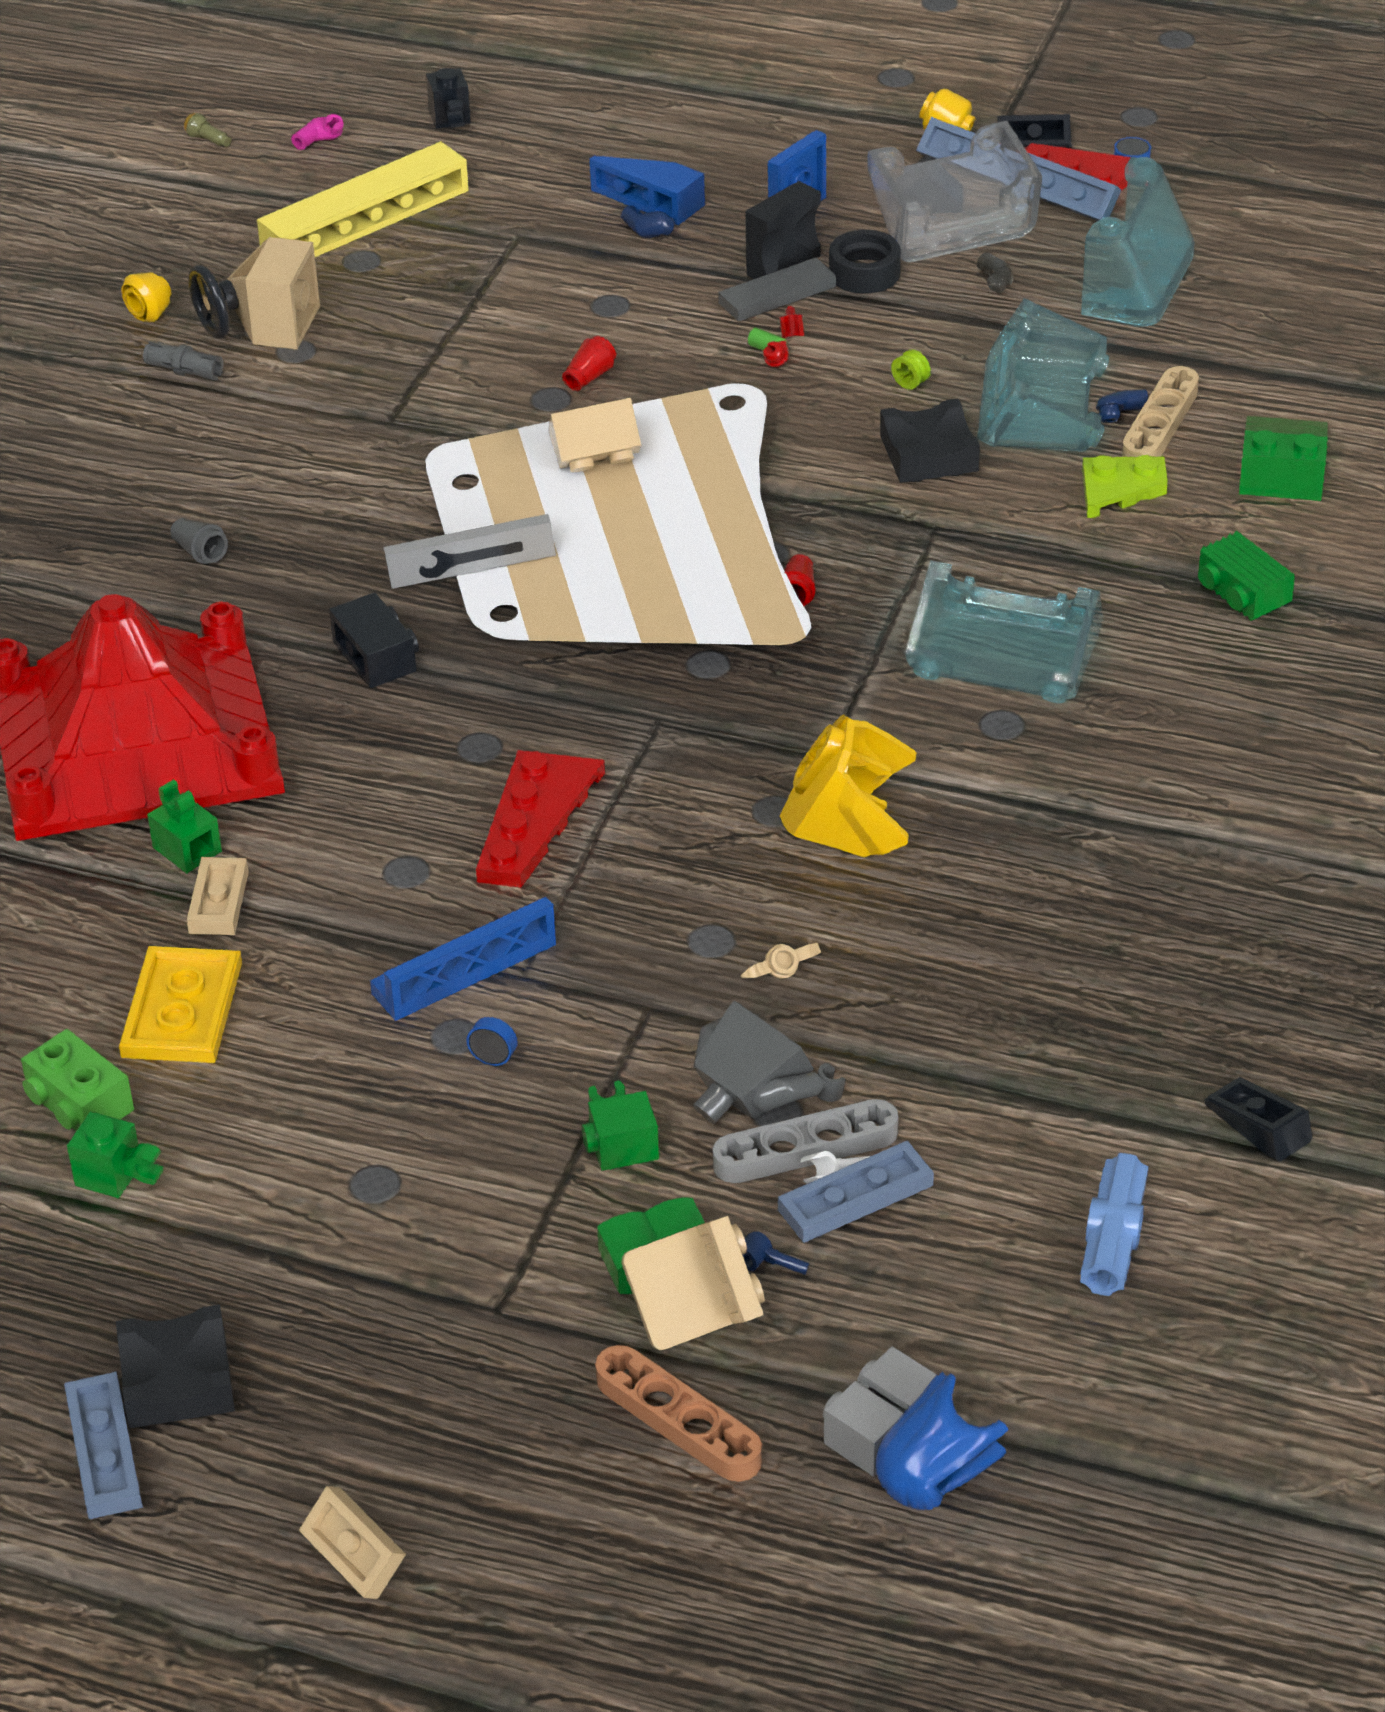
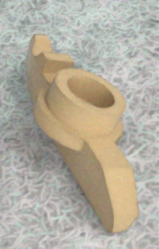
(782, 961)

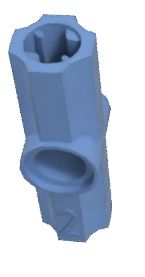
(1114, 1224)

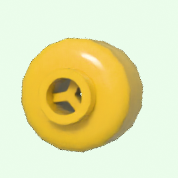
(948, 108)

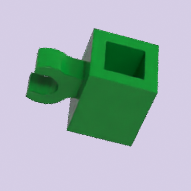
(183, 829)
(620, 1128)
(108, 1156)

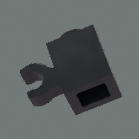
(448, 98)

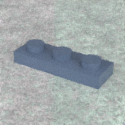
(855, 1191)
(103, 1445)

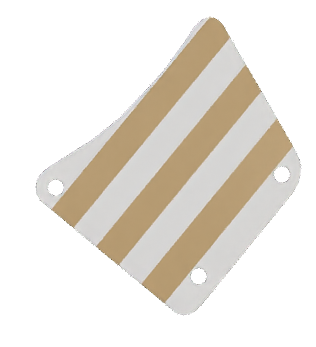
(641, 545)

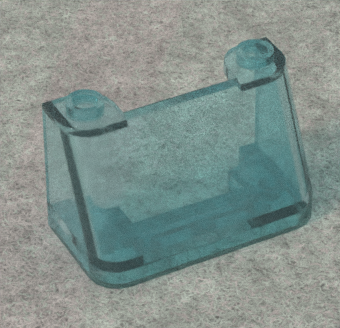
(1138, 261)
(1041, 383)
(1003, 636)

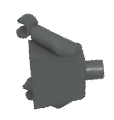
(755, 1068)

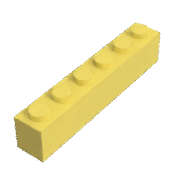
(371, 200)

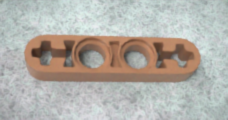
(672, 1417)

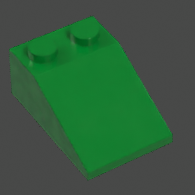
(1283, 458)

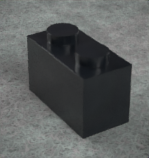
(373, 639)

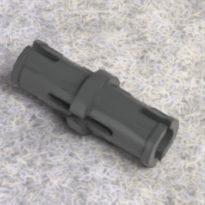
(183, 360)

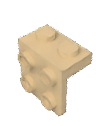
(693, 1283)

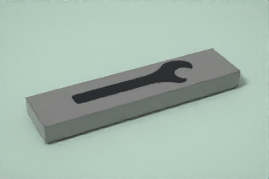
(469, 551)

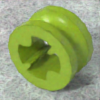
(910, 369)

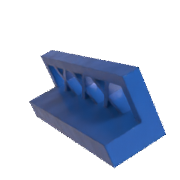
(466, 960)

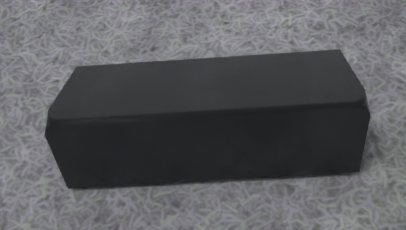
(1041, 129)

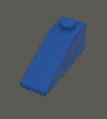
(649, 185)

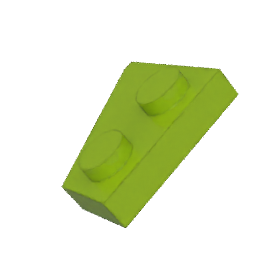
(1122, 481)

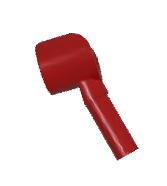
(791, 323)

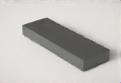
(777, 289)

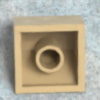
(595, 435)

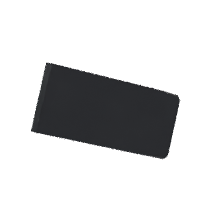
(1262, 1117)

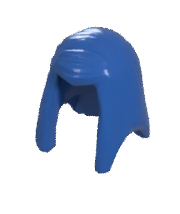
(934, 1449)

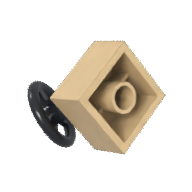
(269, 291)

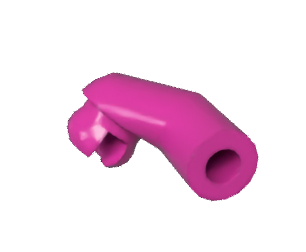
(318, 130)

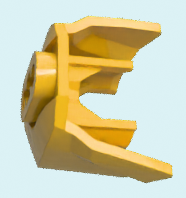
(835, 785)

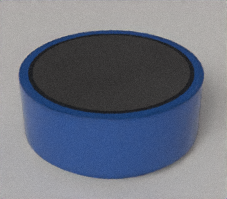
(1132, 147)
(492, 1041)

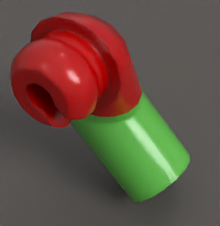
(773, 346)

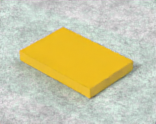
(181, 1004)

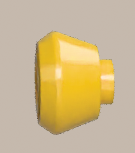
(146, 295)

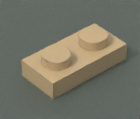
(217, 896)
(352, 1542)

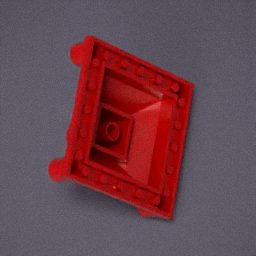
(128, 712)

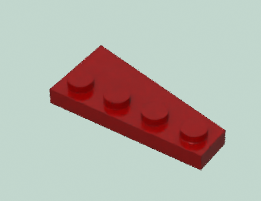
(533, 810)

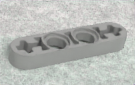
(803, 1134)

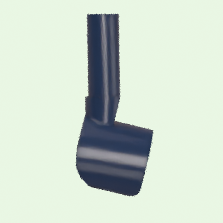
(760, 1249)

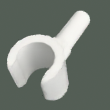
(827, 1164)

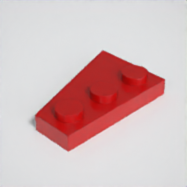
(1098, 165)

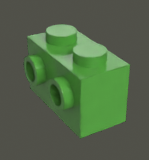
(75, 1080)

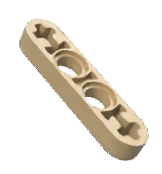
(1163, 417)

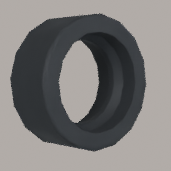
(865, 245)

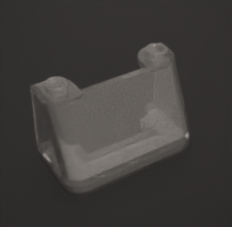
(958, 198)

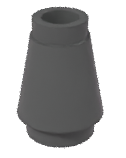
(200, 539)

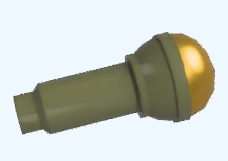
(198, 126)

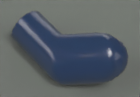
(648, 224)
(1126, 400)

